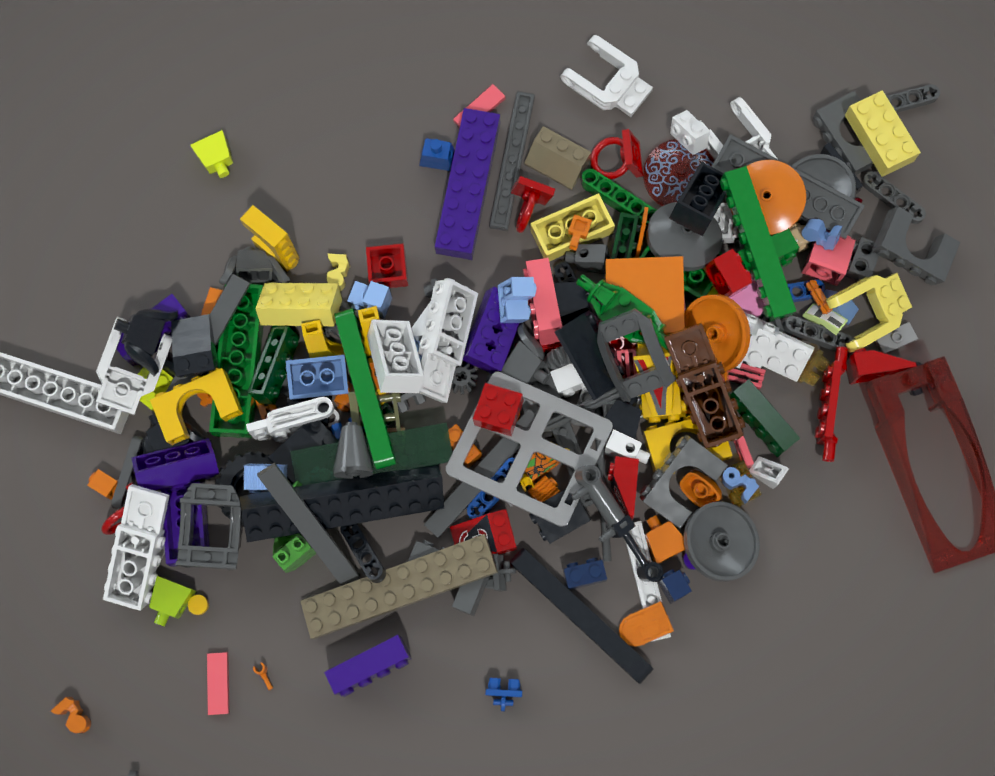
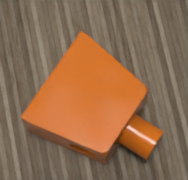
(663, 540)

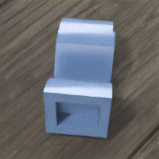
(816, 231)
(732, 479)

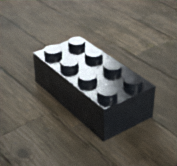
(699, 200)

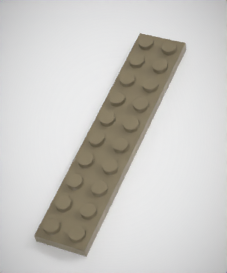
(401, 587)

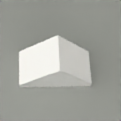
(768, 471)

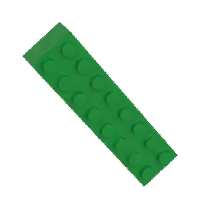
(239, 356)

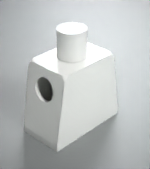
(619, 443)

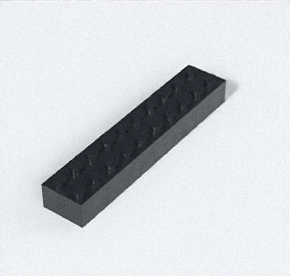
(348, 501)

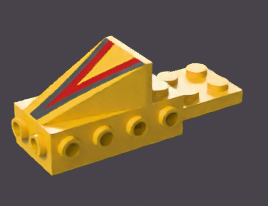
(661, 402)

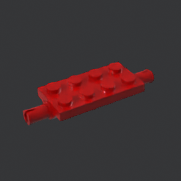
(829, 399)

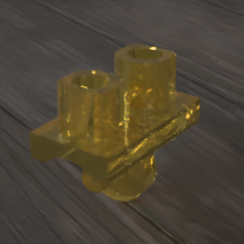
(819, 362)

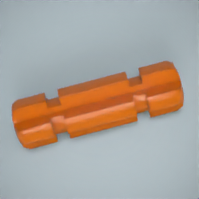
(818, 296)

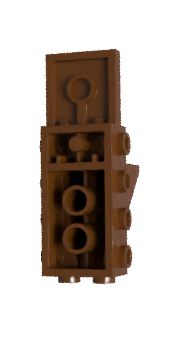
(704, 387)

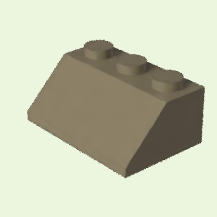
(557, 158)

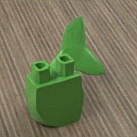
(292, 550)

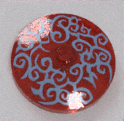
(670, 170)

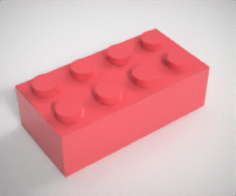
(544, 305)

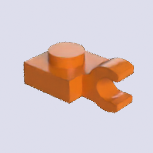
(579, 229)

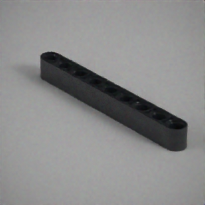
(581, 616)

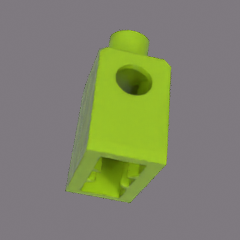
(169, 600)

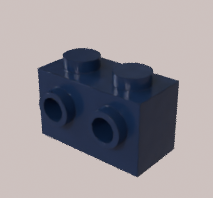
(585, 574)
(675, 585)

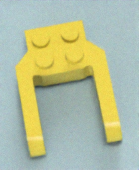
(888, 303)

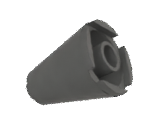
(352, 453)

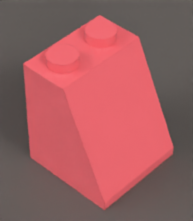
(829, 264)

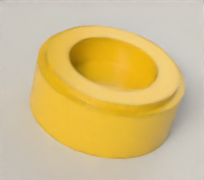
(198, 604)

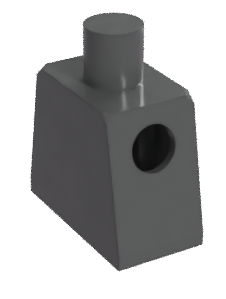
(589, 258)

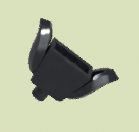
(143, 334)
(156, 441)

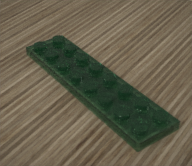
(411, 449)

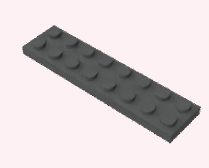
(821, 200)

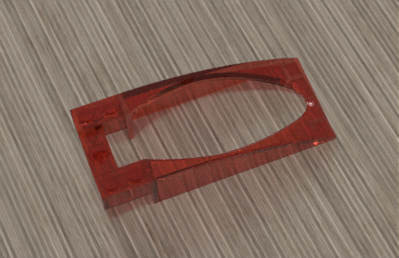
(891, 433)

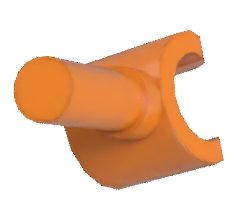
(263, 675)

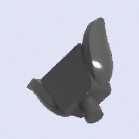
(254, 267)
(526, 360)

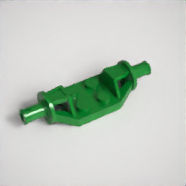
(618, 301)

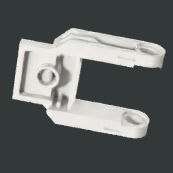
(624, 90)
(760, 134)
(123, 388)
(286, 420)

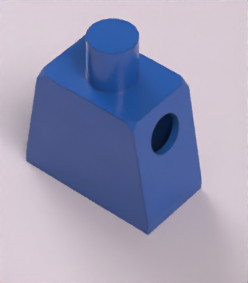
(437, 154)

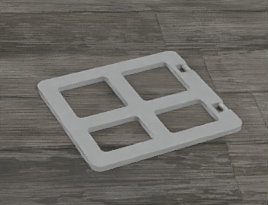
(531, 442)

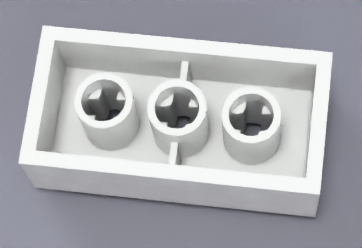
(395, 356)

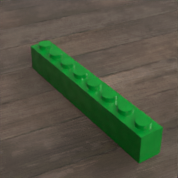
(757, 243)

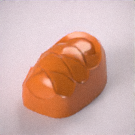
(700, 488)

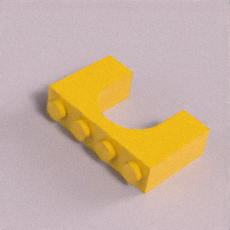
(270, 238)
(320, 346)
(169, 404)
(658, 441)

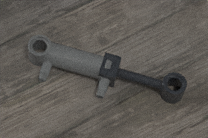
(617, 521)

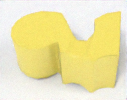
(337, 275)

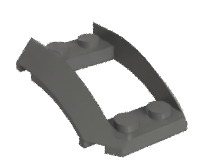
(646, 380)
(208, 556)

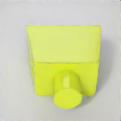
(214, 153)

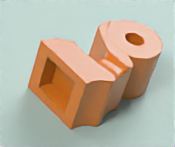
(76, 721)

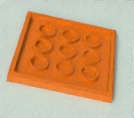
(654, 282)

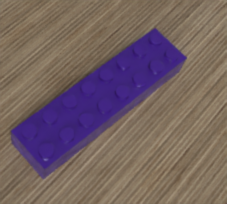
(467, 184)

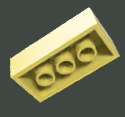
(882, 133)
(552, 231)
(298, 303)

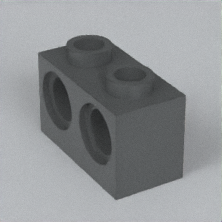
(866, 262)

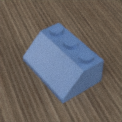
(317, 377)

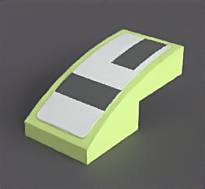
(832, 320)

